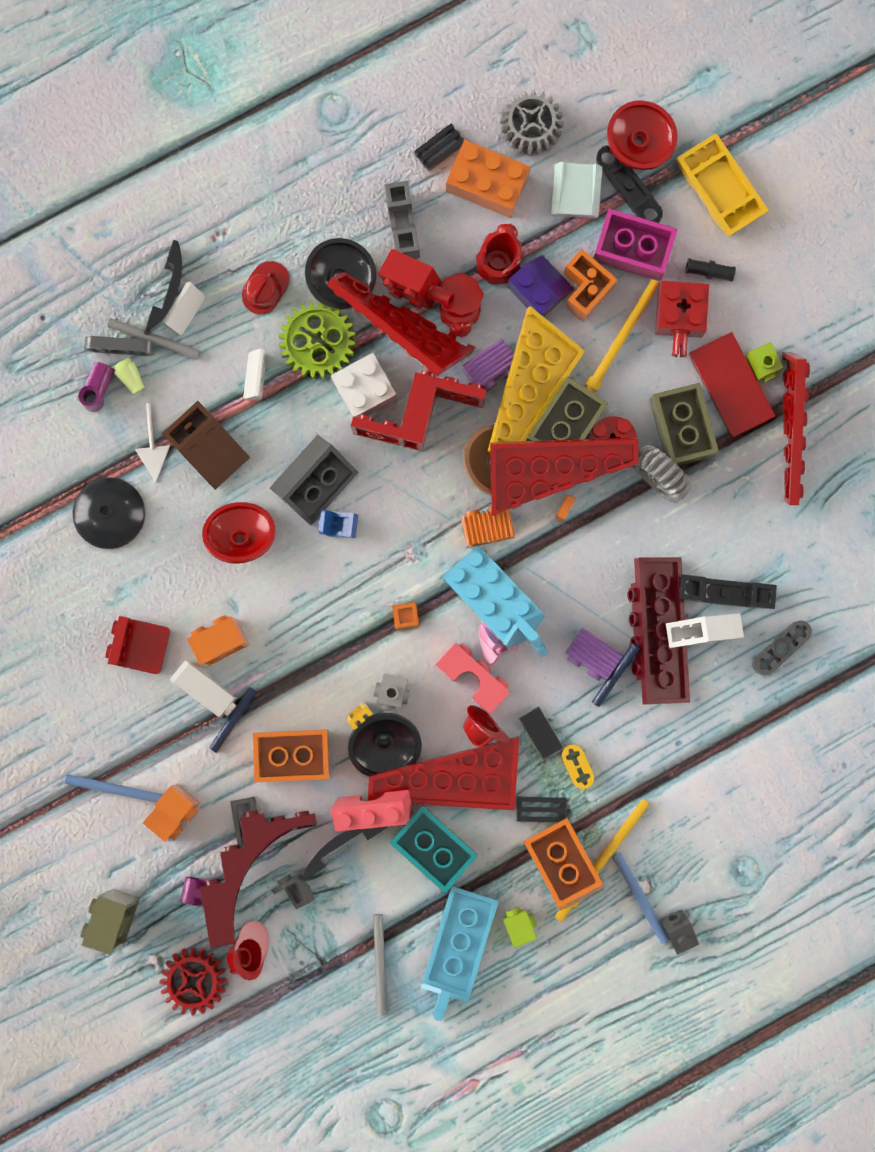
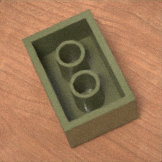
(569, 414)
(684, 424)
(109, 921)

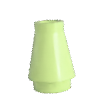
(129, 375)

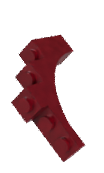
(220, 898)

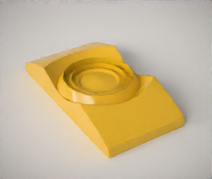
(721, 185)

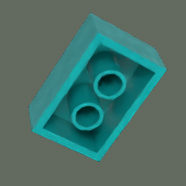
(433, 848)

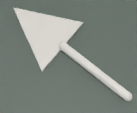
(153, 456)

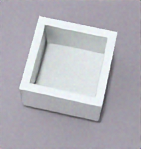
(364, 386)

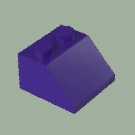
(539, 285)

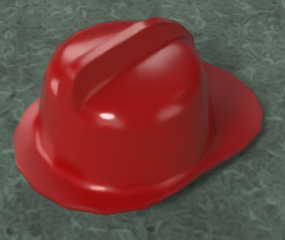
(265, 287)
(482, 728)
(249, 952)

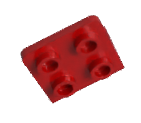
(138, 645)

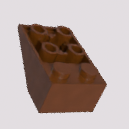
(206, 445)

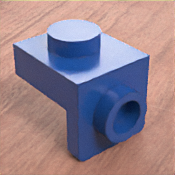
(338, 524)

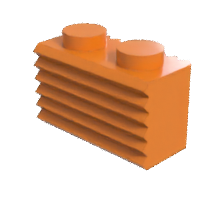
(485, 528)

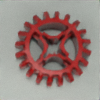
(187, 971)

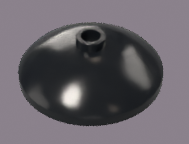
(333, 258)
(122, 521)
(376, 755)

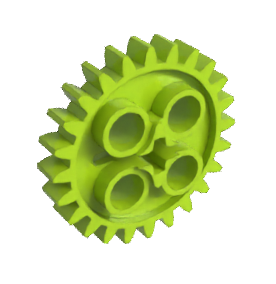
(330, 323)

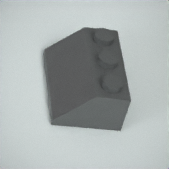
(314, 479)

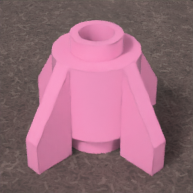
(491, 645)

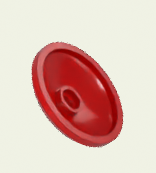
(651, 126)
(235, 524)

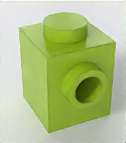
(764, 362)
(520, 926)

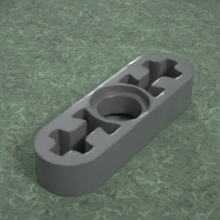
(119, 346)
(790, 630)

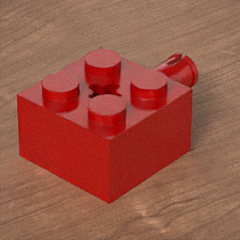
(413, 281)
(680, 325)

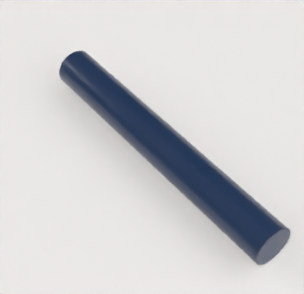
(616, 674)
(233, 719)

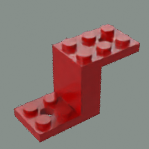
(419, 410)

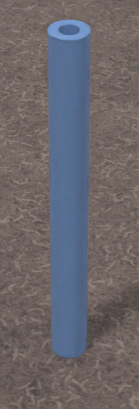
(112, 788)
(641, 898)

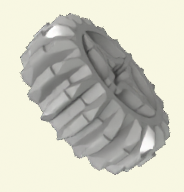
(518, 109)
(662, 474)

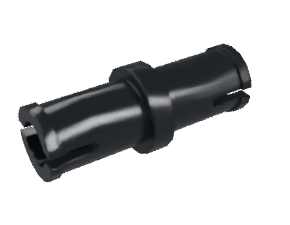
(710, 269)

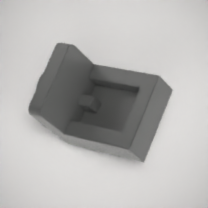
(297, 890)
(680, 931)

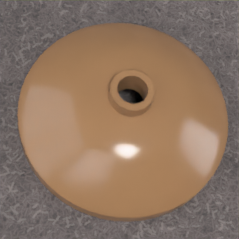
(477, 458)

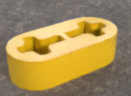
(572, 769)

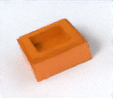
(565, 508)
(405, 615)

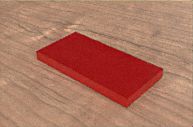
(731, 385)

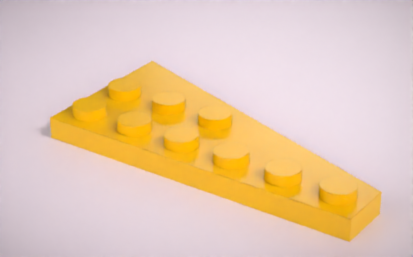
(537, 371)

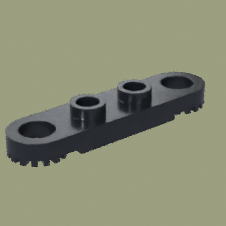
(629, 186)

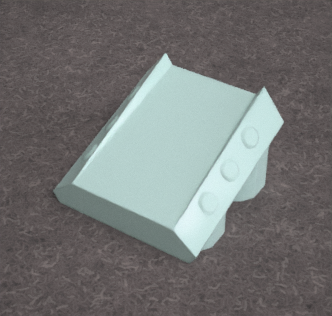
(576, 190)

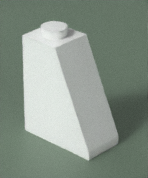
(704, 630)
(204, 689)

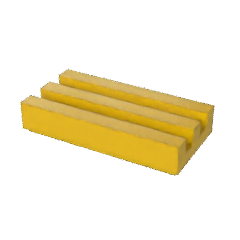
(357, 714)

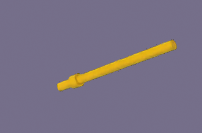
(594, 382)
(611, 848)

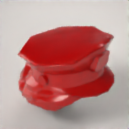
(500, 255)
(466, 304)

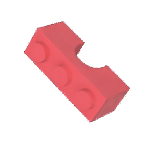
(459, 660)
(389, 810)

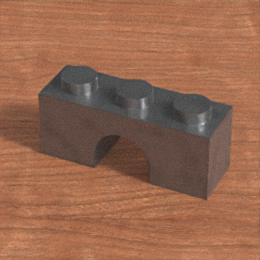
(402, 219)

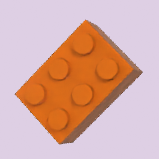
(487, 178)
(291, 756)
(563, 864)

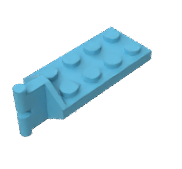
(496, 600)
(458, 947)

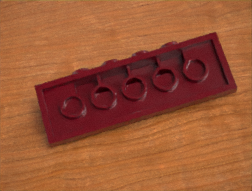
(654, 604)

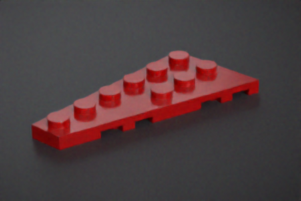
(408, 329)
(793, 421)
(543, 468)
(467, 778)

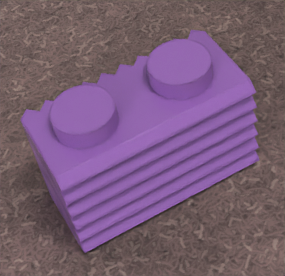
(489, 365)
(593, 654)

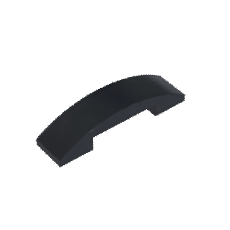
(174, 264)
(727, 592)
(318, 863)

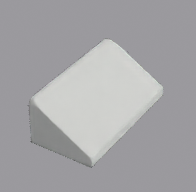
(184, 309)
(255, 375)

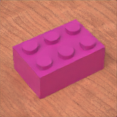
(635, 244)

